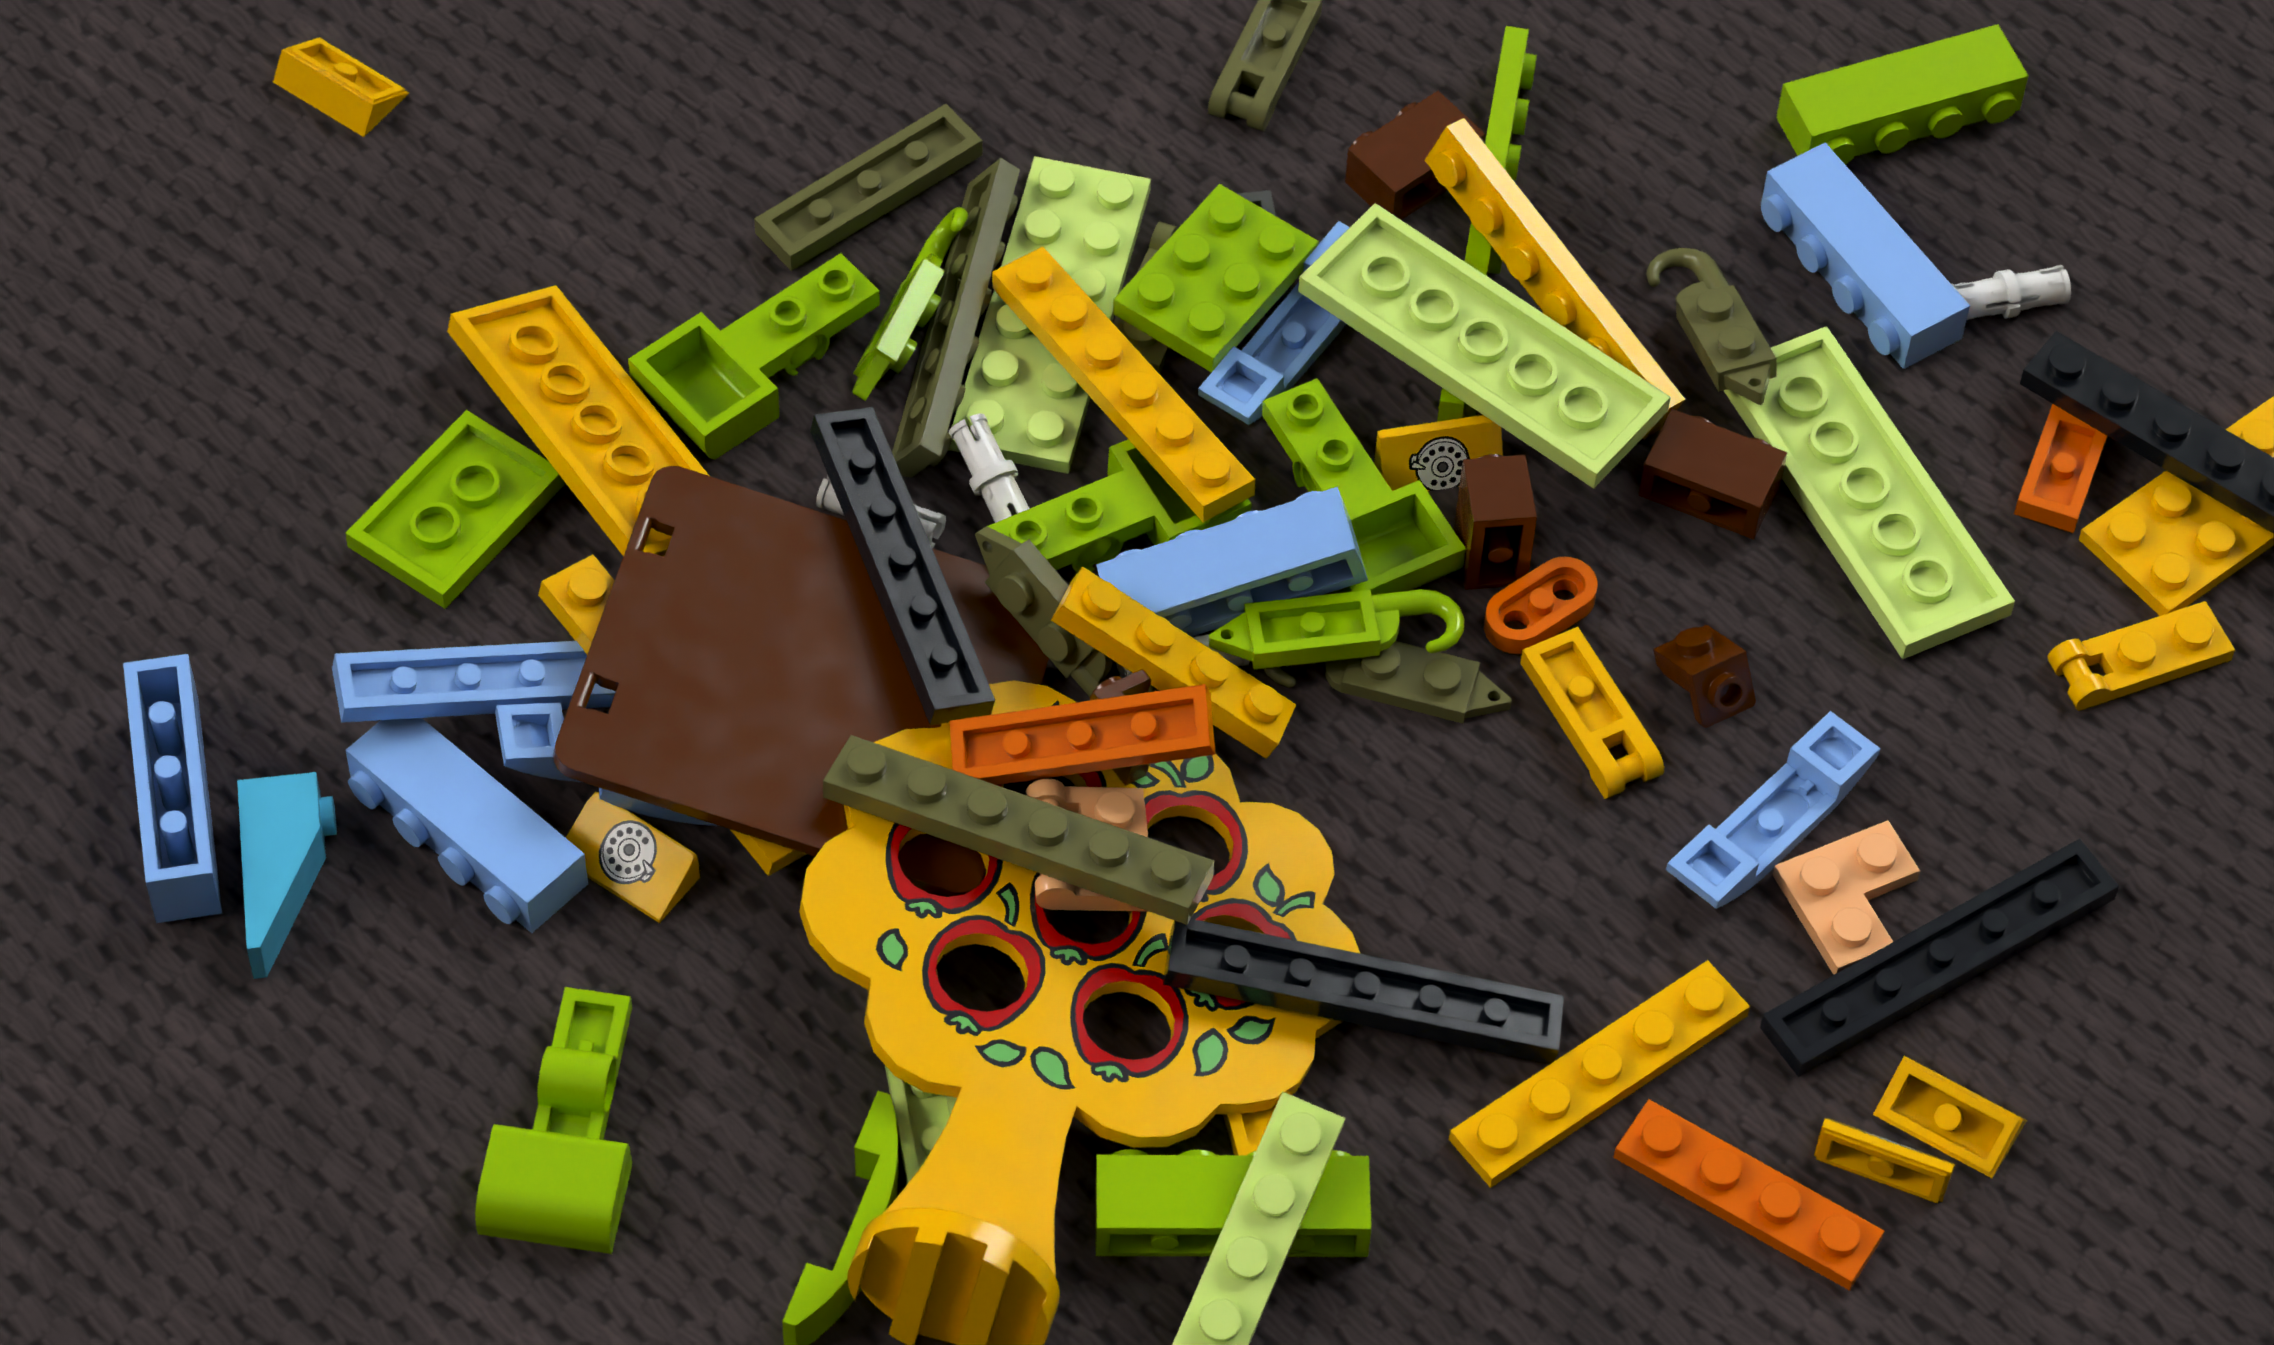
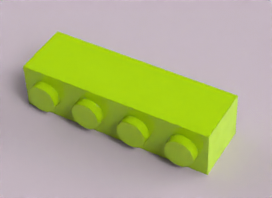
(1905, 95)
(1184, 1200)

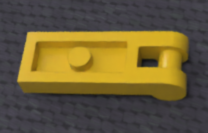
(2141, 655)
(1591, 711)

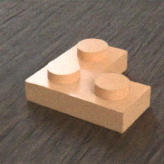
(1833, 888)

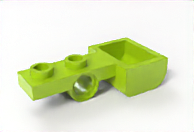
(718, 380)
(1099, 517)
(1397, 531)
(562, 1176)

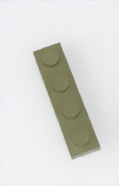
(868, 187)

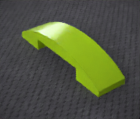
(825, 1293)

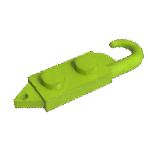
(910, 307)
(1331, 626)

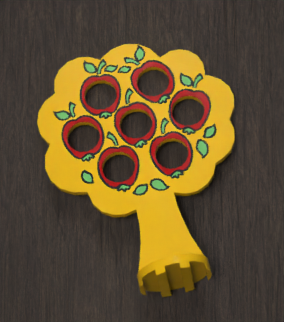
(973, 1230)

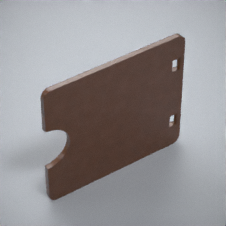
(755, 665)

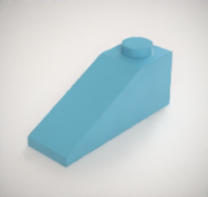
(281, 856)

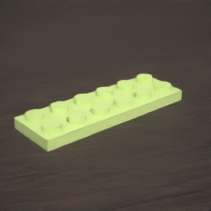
(1090, 228)
(1484, 345)
(1872, 499)

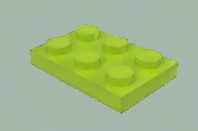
(1215, 277)
(455, 509)

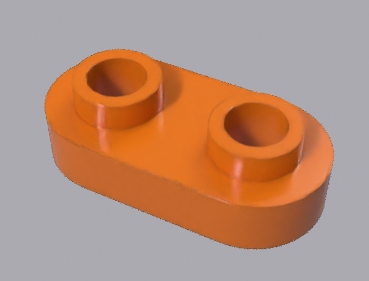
(1536, 606)

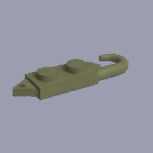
(1719, 325)
(1032, 593)
(1413, 681)

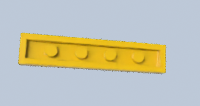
(1598, 1073)

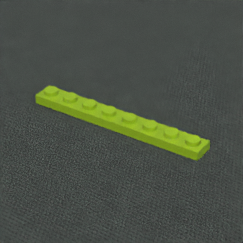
(1506, 118)

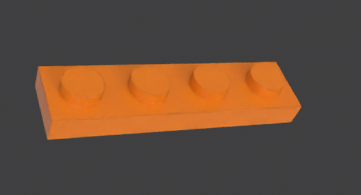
(1085, 736)
(1749, 1194)

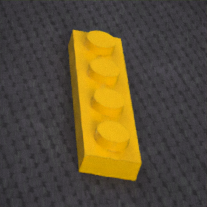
(1173, 659)

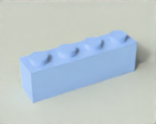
(1863, 256)
(1258, 557)
(172, 788)
(467, 820)

